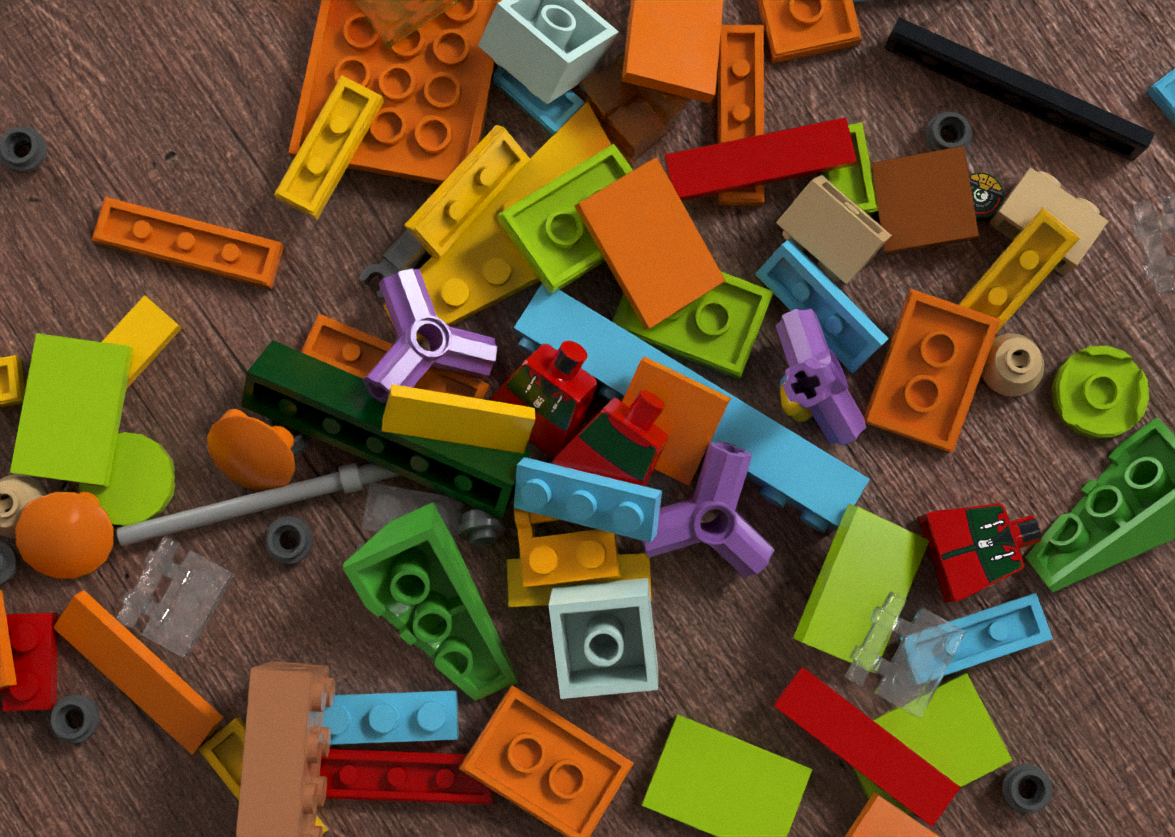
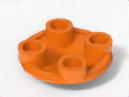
(251, 451)
(64, 534)

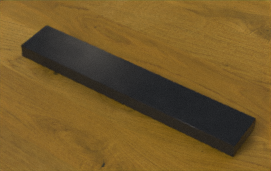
(1018, 90)

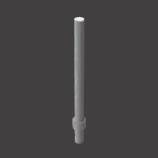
(349, 478)

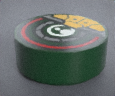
(986, 195)

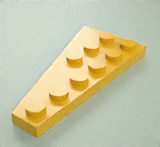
(484, 261)

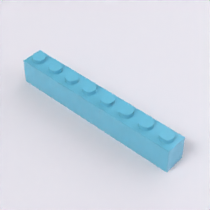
(781, 461)

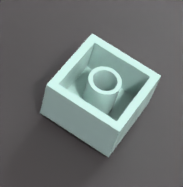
(547, 43)
(604, 638)

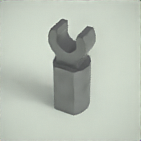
(400, 256)

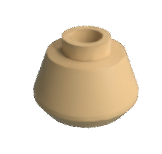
(1002, 369)
(14, 494)

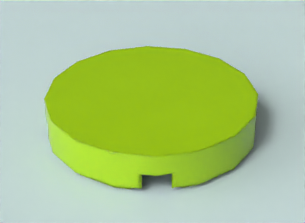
(1100, 392)
(138, 483)

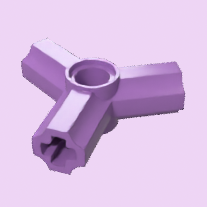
(449, 347)
(817, 377)
(729, 533)

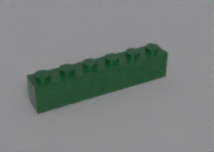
(343, 414)

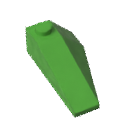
(1119, 514)
(426, 592)

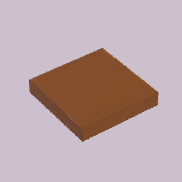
(925, 200)

